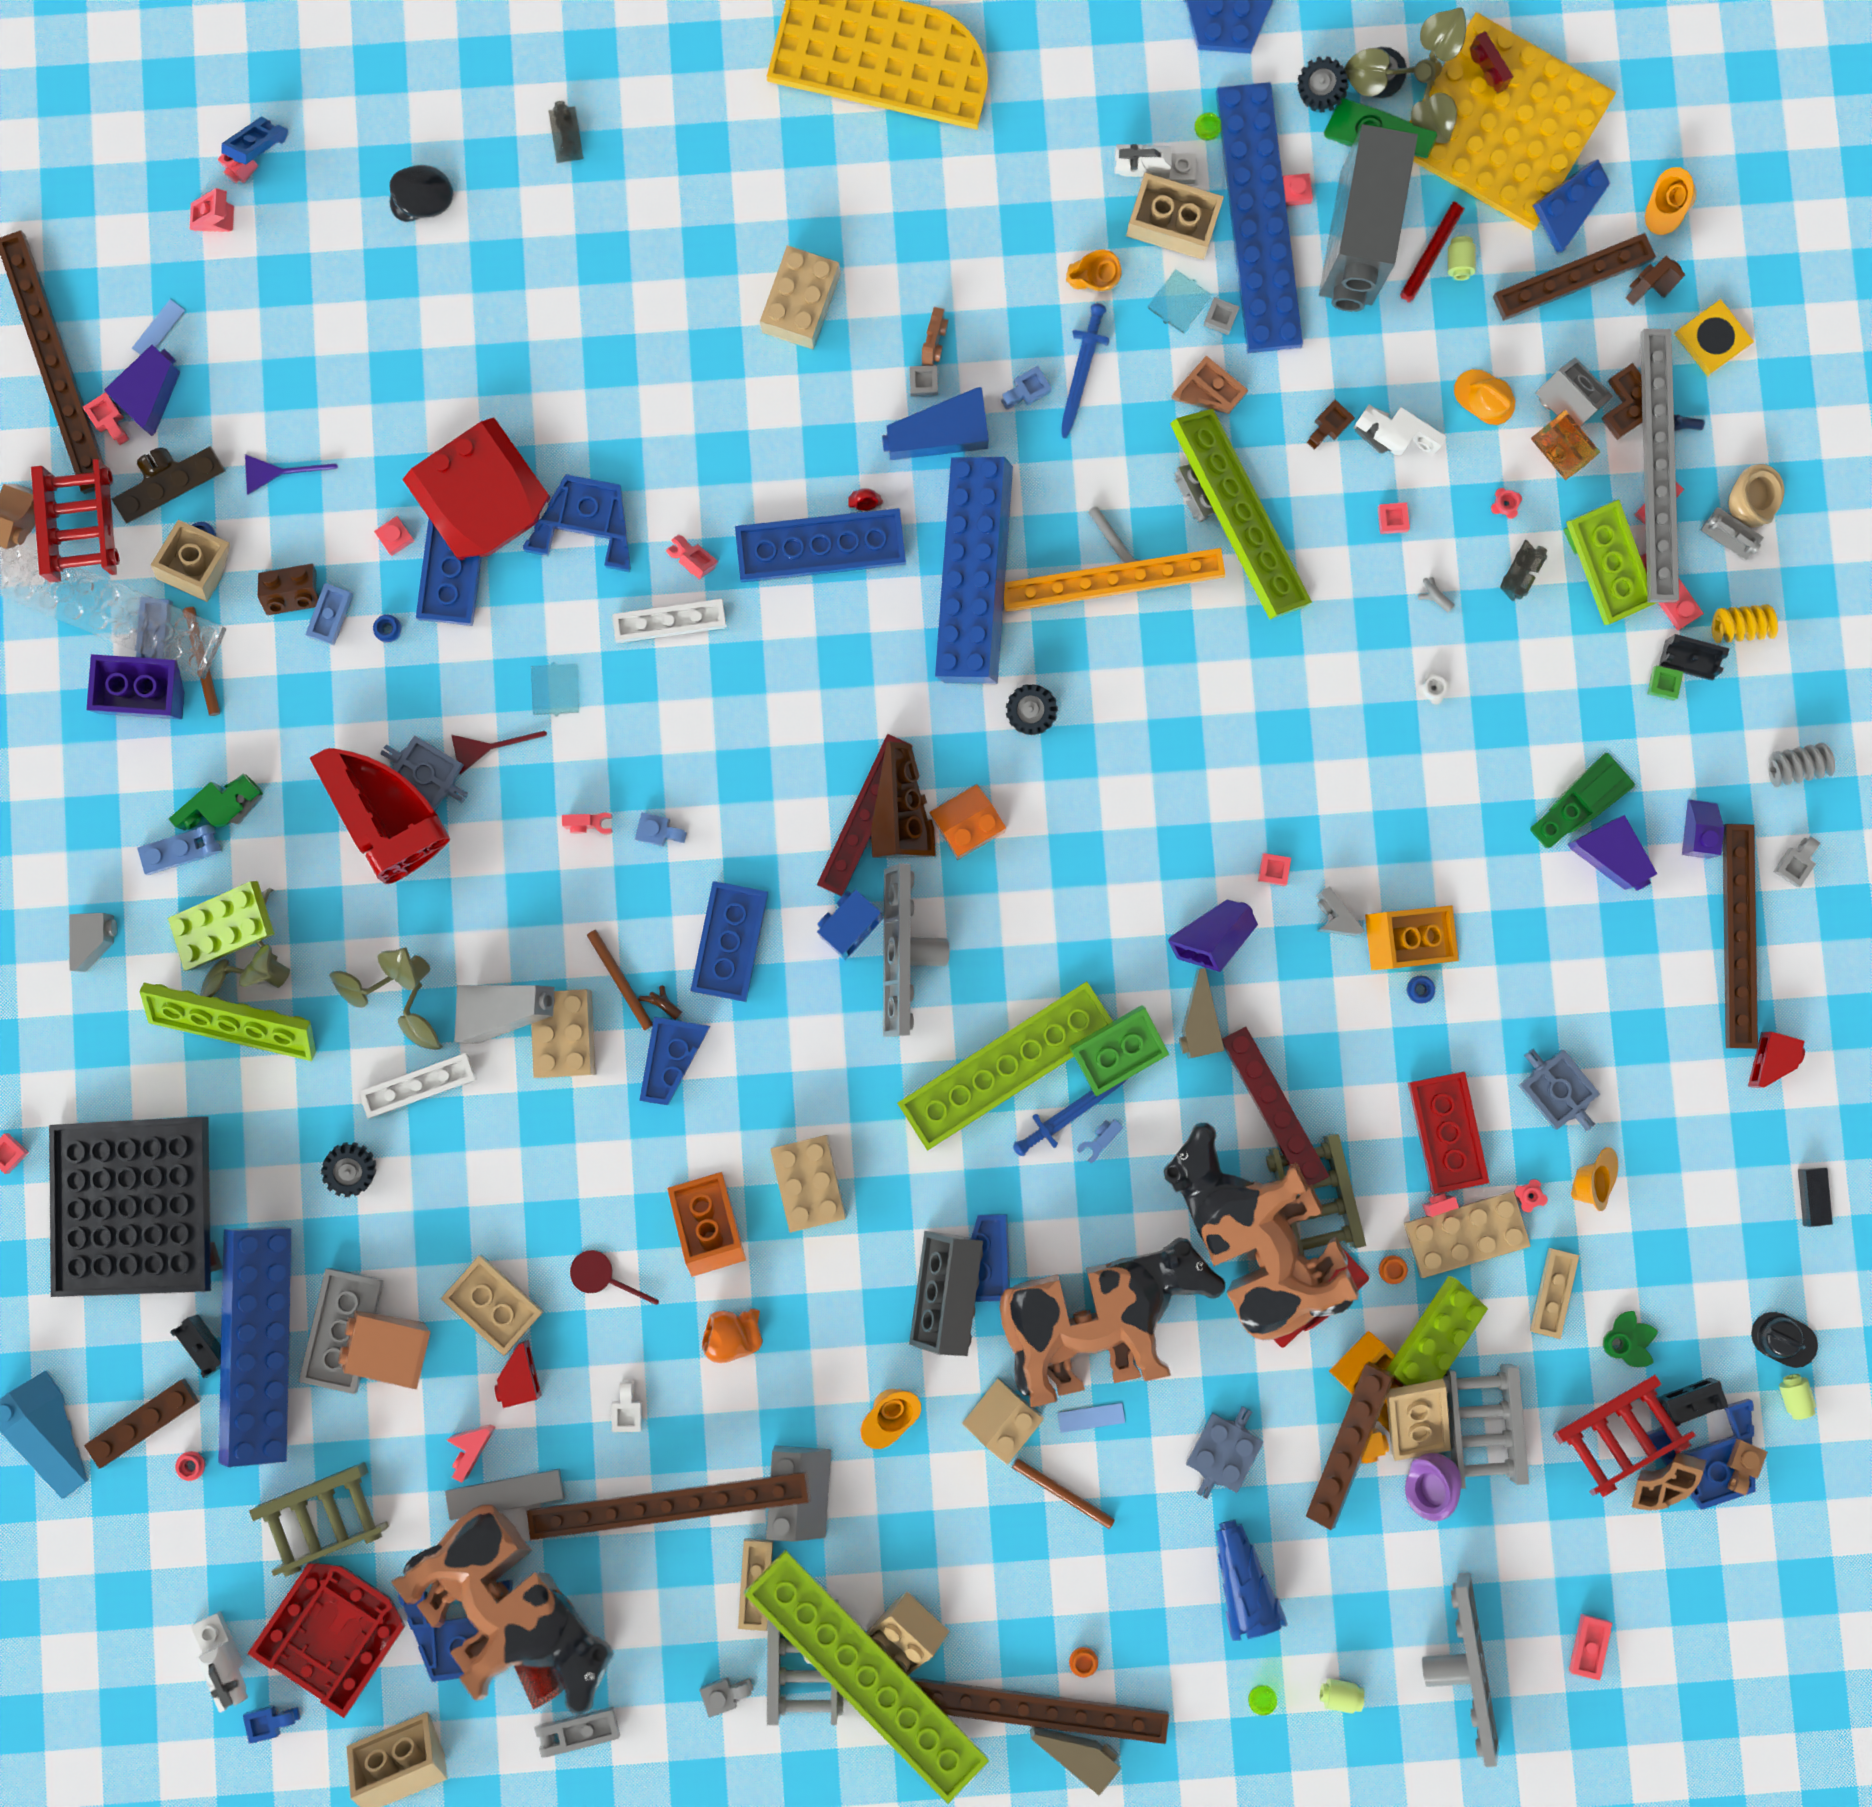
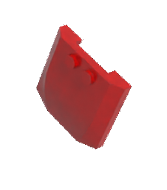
(478, 491)
(330, 1634)

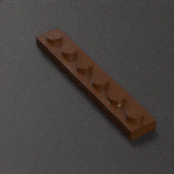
(1574, 276)
(1350, 1445)

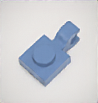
(1029, 387)
(656, 829)
(1105, 1133)

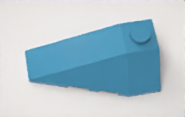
(39, 1430)

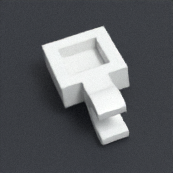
(626, 1412)

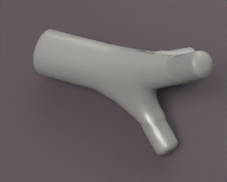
(1436, 595)

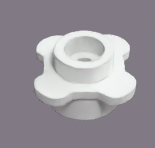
(1437, 681)

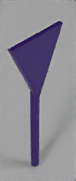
(260, 472)

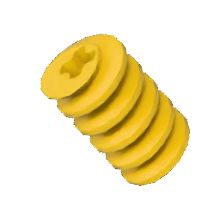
(1744, 622)

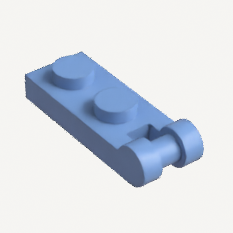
(178, 850)

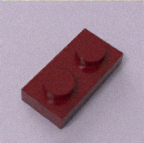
(1494, 68)

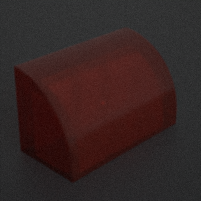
(539, 1683)

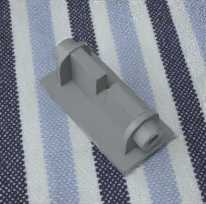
(1189, 484)
(1732, 533)

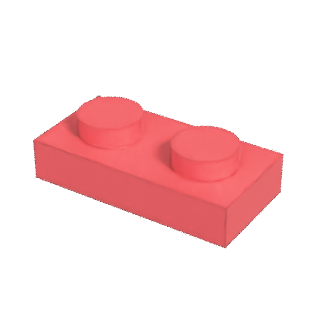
(1590, 1647)

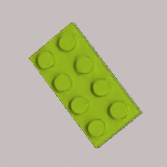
(1610, 561)
(221, 926)
(1438, 1335)

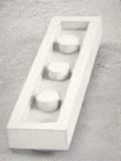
(669, 620)
(417, 1085)

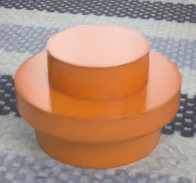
(1393, 1269)
(1083, 1662)

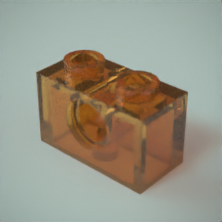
(1565, 445)

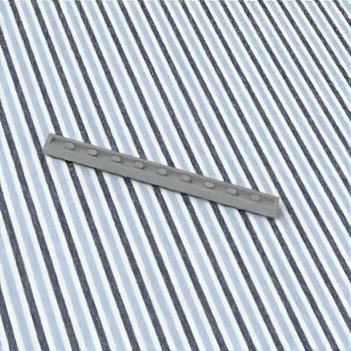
(1659, 466)

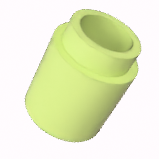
(1461, 258)
(1797, 1396)
(1342, 1696)

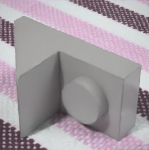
(1342, 921)

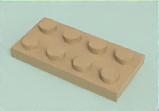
(1467, 1234)

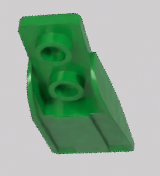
(1351, 115)
(1583, 800)

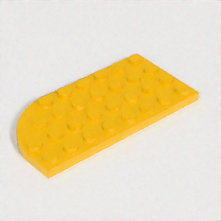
(882, 57)

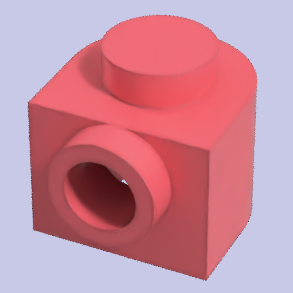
(237, 171)

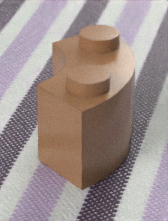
(16, 514)
(1668, 1485)

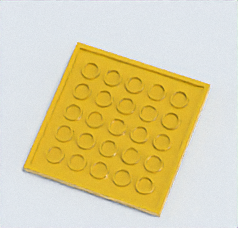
(1519, 141)

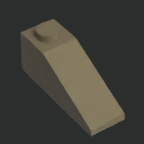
(1200, 1025)
(1083, 1757)

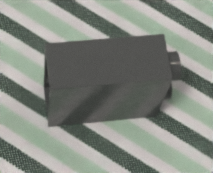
(1367, 217)

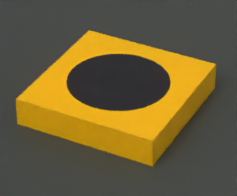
(1714, 337)

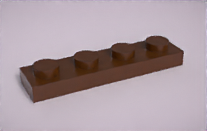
(141, 1423)

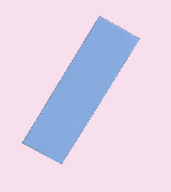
(159, 327)
(1091, 1417)

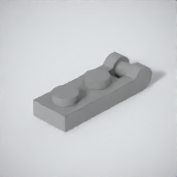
(578, 1732)

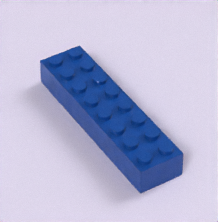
(974, 570)
(254, 1346)

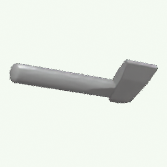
(1110, 535)

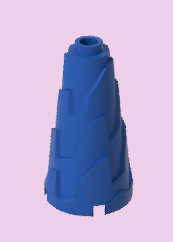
(1247, 1592)

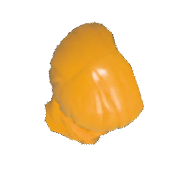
(1096, 271)

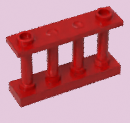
(47, 510)
(1622, 1407)

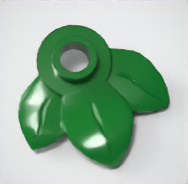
(1633, 1340)

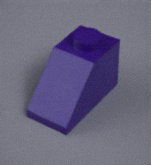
(1703, 830)

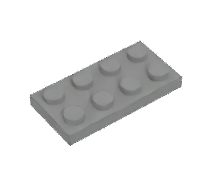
(338, 1300)

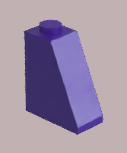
(146, 387)
(1616, 854)
(1215, 935)

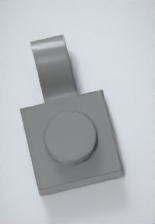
(1796, 864)
(722, 1696)

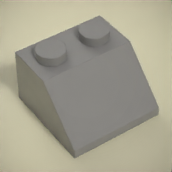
(1575, 391)

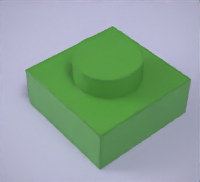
(1665, 682)

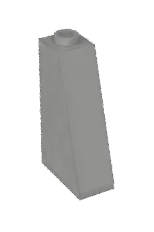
(498, 1009)

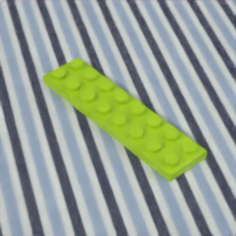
(1241, 513)
(1003, 1067)

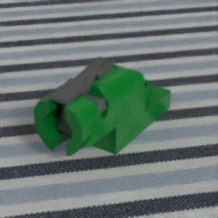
(219, 804)

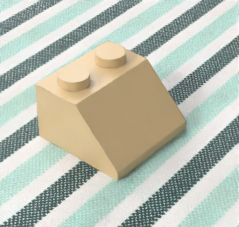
(191, 560)
(1003, 1421)

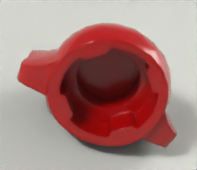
(864, 499)

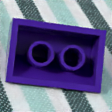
(135, 687)

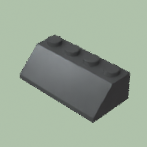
(946, 1293)

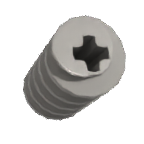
(1801, 763)

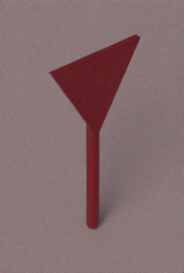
(470, 751)

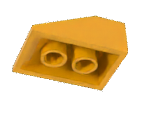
(1411, 937)
(1351, 1365)

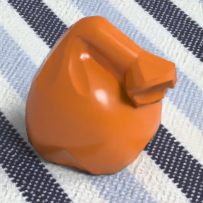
(731, 1336)

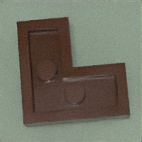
(1628, 414)

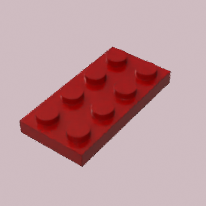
(1448, 1132)

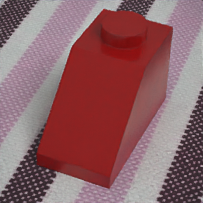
(1775, 1058)
(518, 1379)

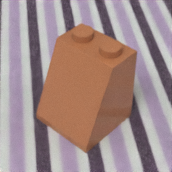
(385, 1348)

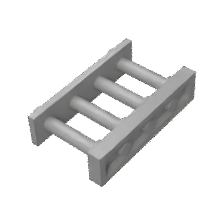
(1509, 1409)
(779, 1676)

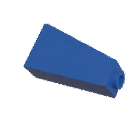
(940, 429)

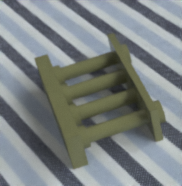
(1343, 1205)
(297, 1502)

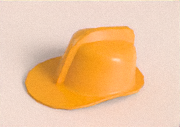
(1670, 201)
(1485, 396)
(1595, 1181)
(890, 1417)

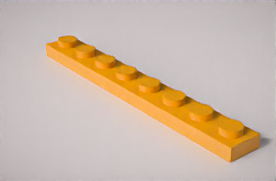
(1114, 580)

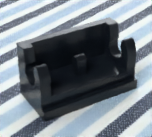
(1693, 657)
(199, 1344)
(1694, 1400)

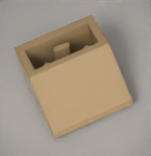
(908, 1633)

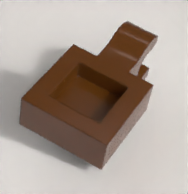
(1330, 422)

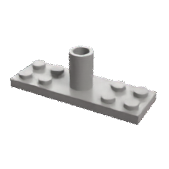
(902, 950)
(1468, 1669)

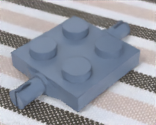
(427, 770)
(1559, 1089)
(1224, 1452)

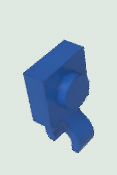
(266, 1724)

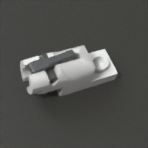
(1156, 160)
(1396, 433)
(220, 1661)

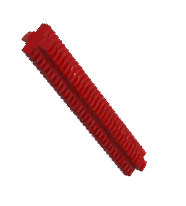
(1432, 251)

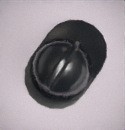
(1784, 1339)

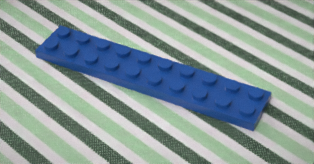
(1259, 218)

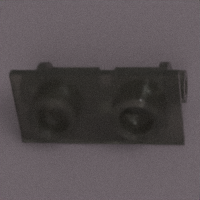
(565, 133)
(1518, 580)

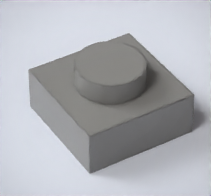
(1221, 316)
(923, 380)

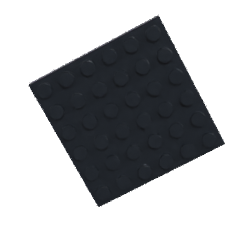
(129, 1207)

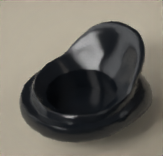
(419, 193)

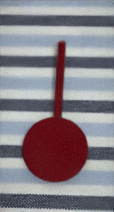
(593, 1272)

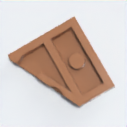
(938, 326)
(1210, 388)

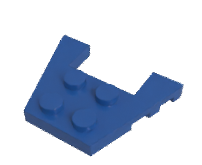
(1227, 23)
(587, 509)
(1716, 1475)
(437, 1643)

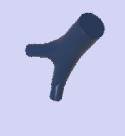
(1687, 423)

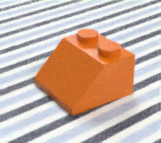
(968, 821)

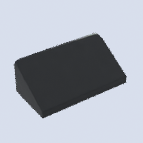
(1815, 1197)

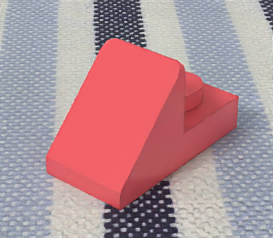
(212, 212)
(473, 1443)

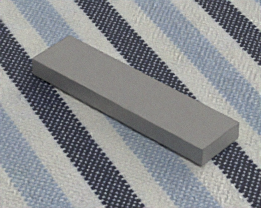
(506, 1493)

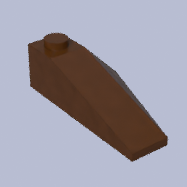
(899, 816)

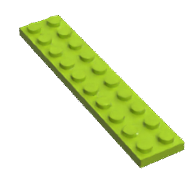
(866, 1676)

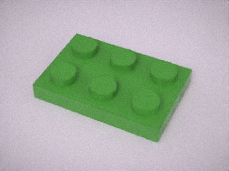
(1119, 1050)

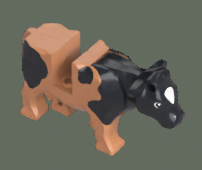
(1249, 1215)
(1128, 1304)
(517, 1628)

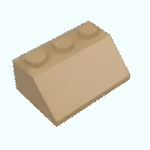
(395, 1763)

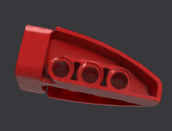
(381, 813)

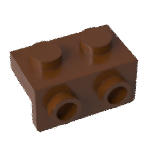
(1660, 278)
(288, 589)

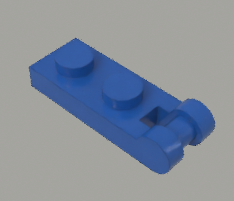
(253, 140)

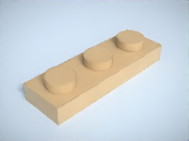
(1554, 1293)
(756, 1559)

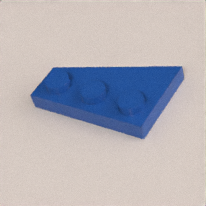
(1570, 203)
(669, 1057)
(994, 1265)

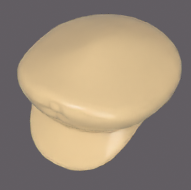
(1756, 495)

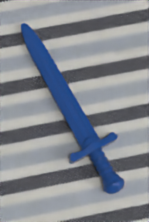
(1083, 365)
(1059, 1121)

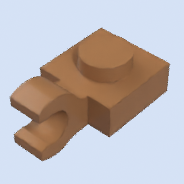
(1747, 1462)

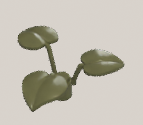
(1443, 36)
(260, 968)
(408, 974)

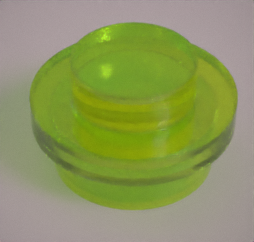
(1208, 126)
(1262, 1700)

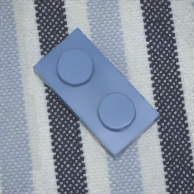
(329, 614)

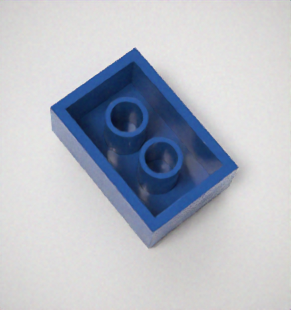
(849, 923)

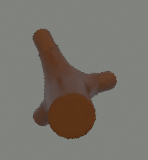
(662, 1002)

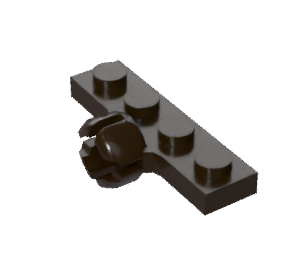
(166, 480)

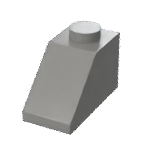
(89, 938)

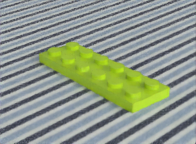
(228, 1021)

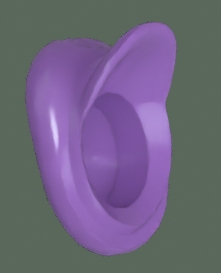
(1433, 1486)

